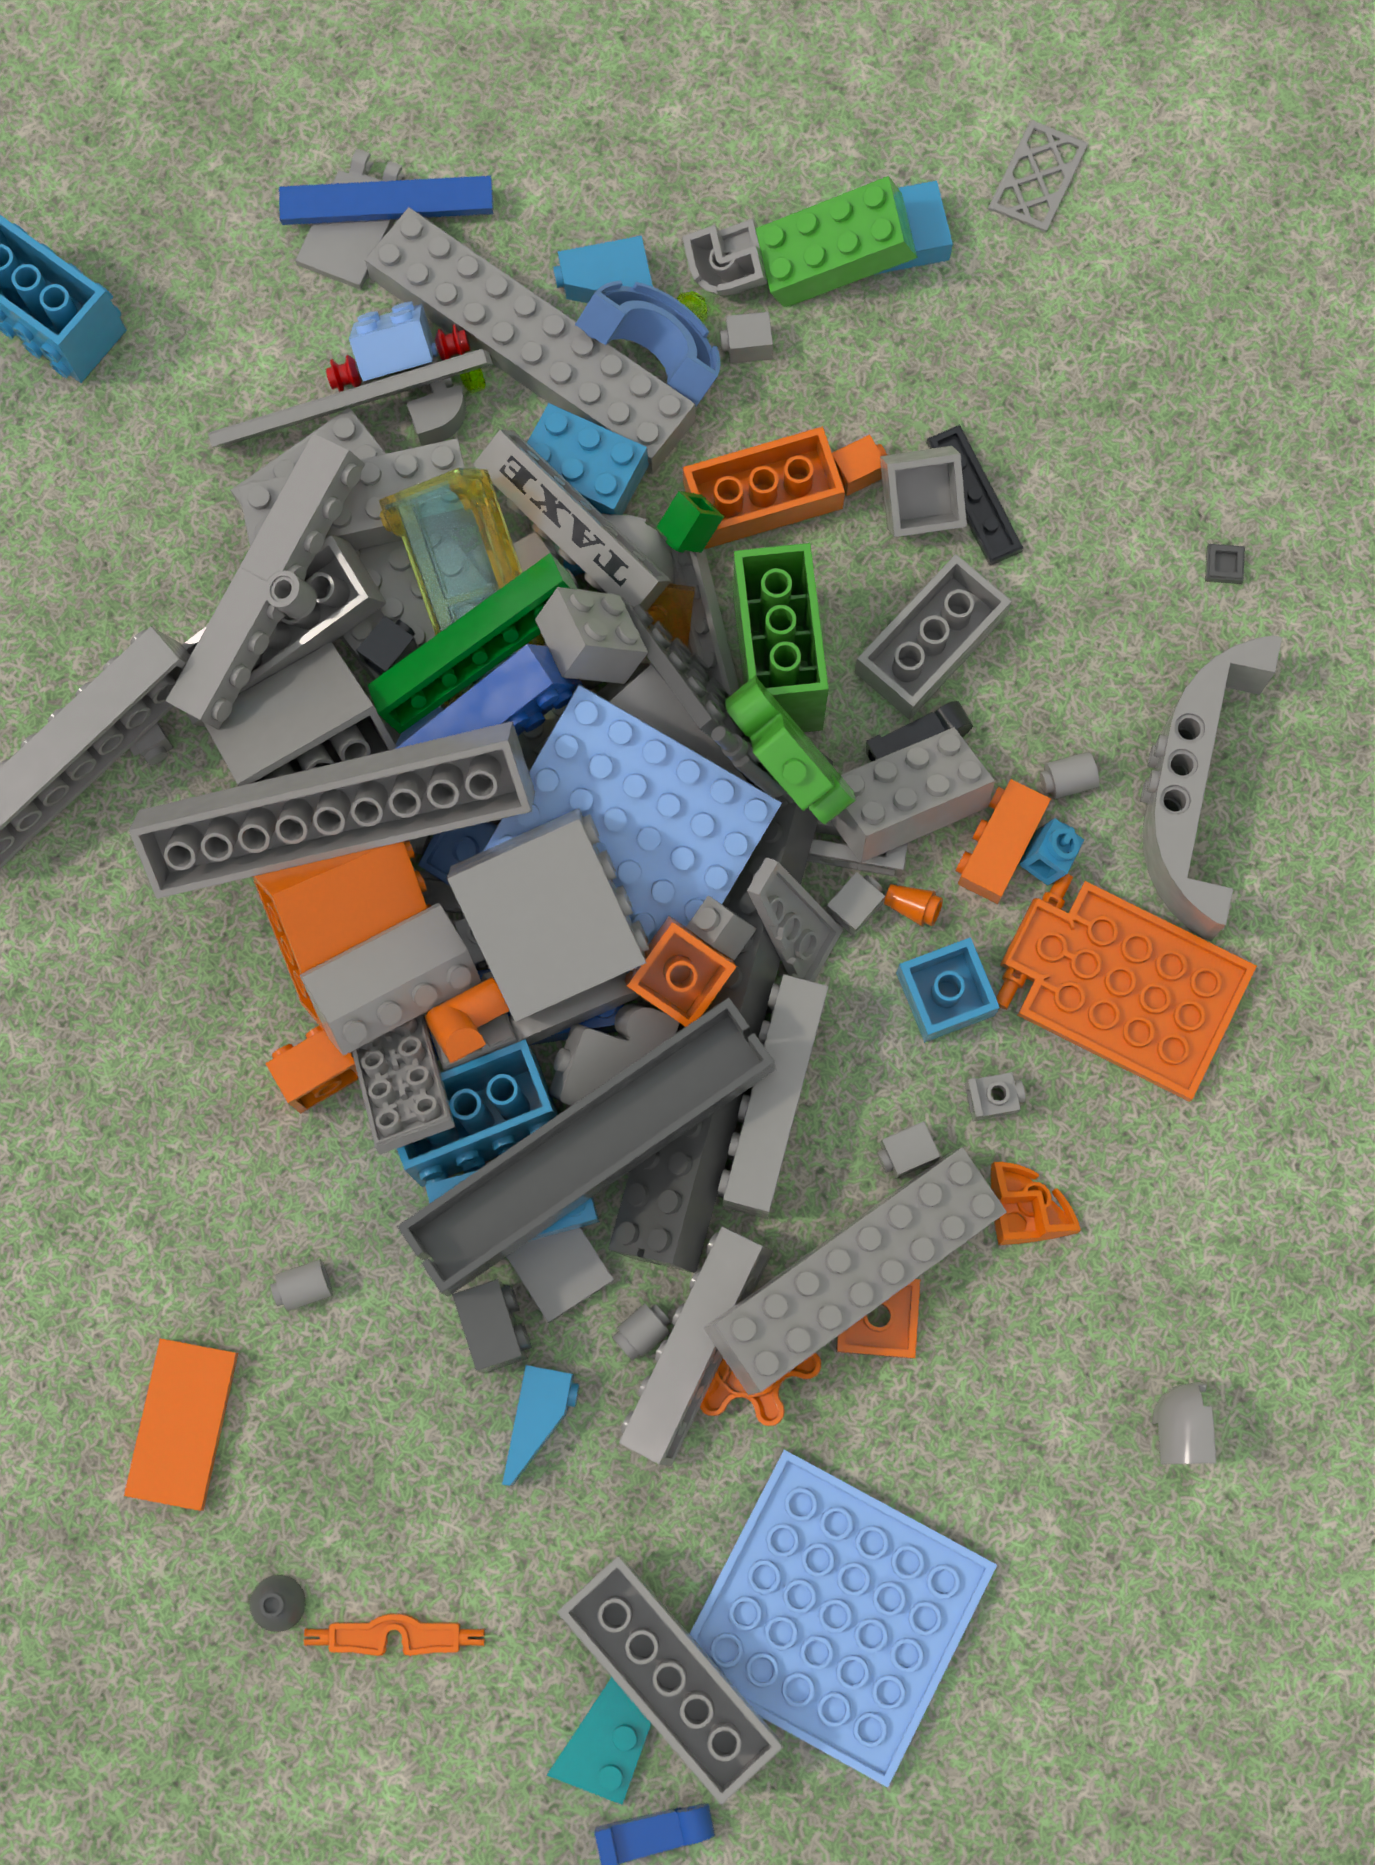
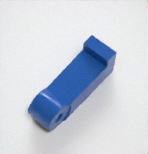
(653, 1833)

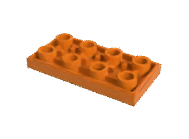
(181, 1424)

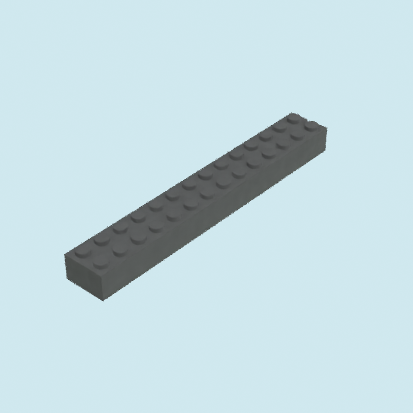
(675, 1190)

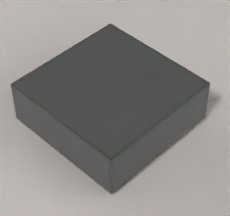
(1224, 563)

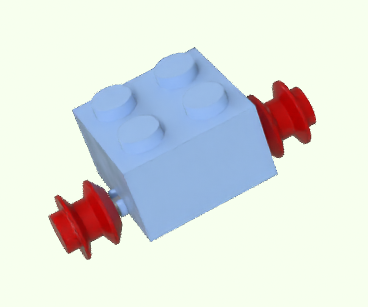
(392, 345)

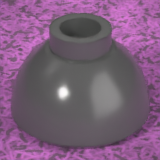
(277, 1603)

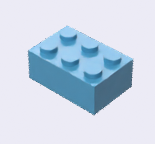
(590, 458)

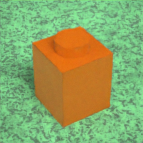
(859, 464)

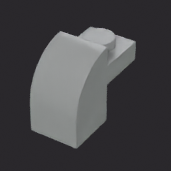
(439, 413)

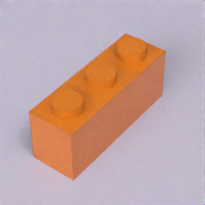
(1002, 840)

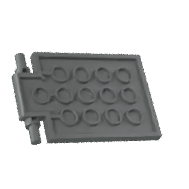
(701, 698)

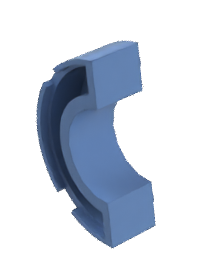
(660, 326)

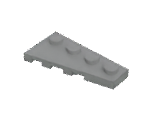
(794, 920)

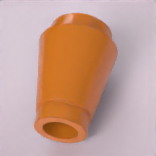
(914, 903)

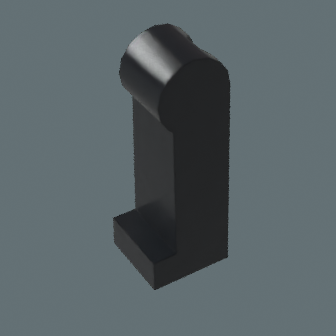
(942, 719)

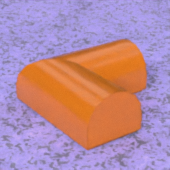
(457, 1019)

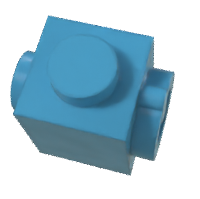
(1051, 851)

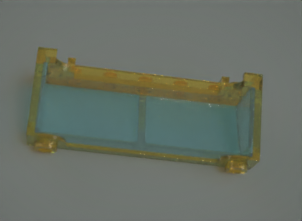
(454, 545)

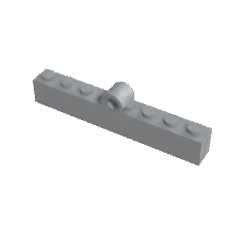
(267, 582)

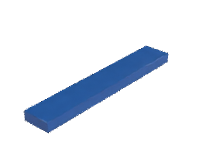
(385, 200)

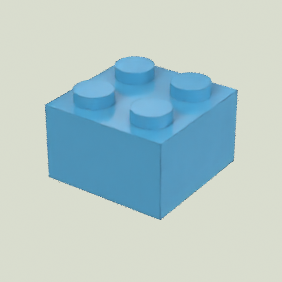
(947, 989)

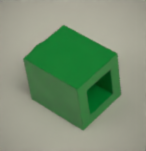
(689, 522)

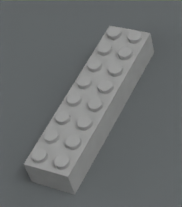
(86, 737)
(854, 1271)

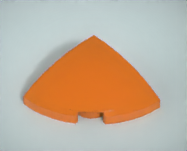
(1033, 1202)

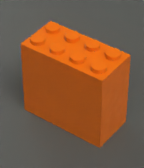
(338, 904)

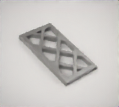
(1023, 151)

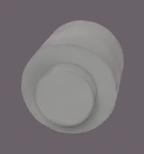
(642, 1331)

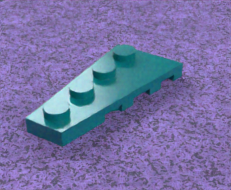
(604, 1746)

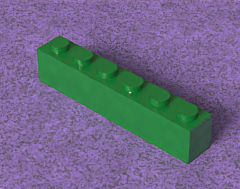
(467, 646)

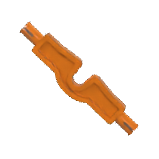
(417, 1636)

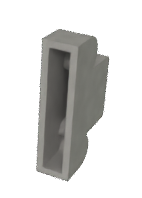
(596, 1057)

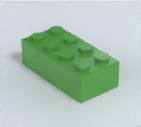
(836, 242)

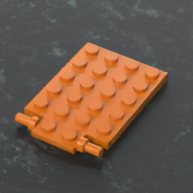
(1124, 985)

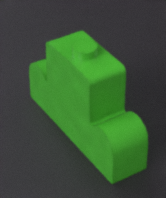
(788, 752)

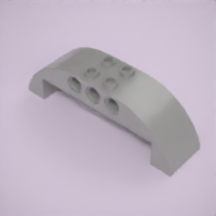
(1180, 778)

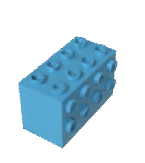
(54, 306)
(493, 1108)

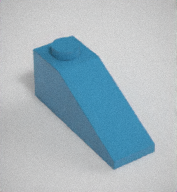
(540, 1410)

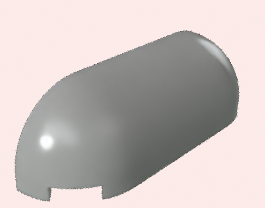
(573, 1010)

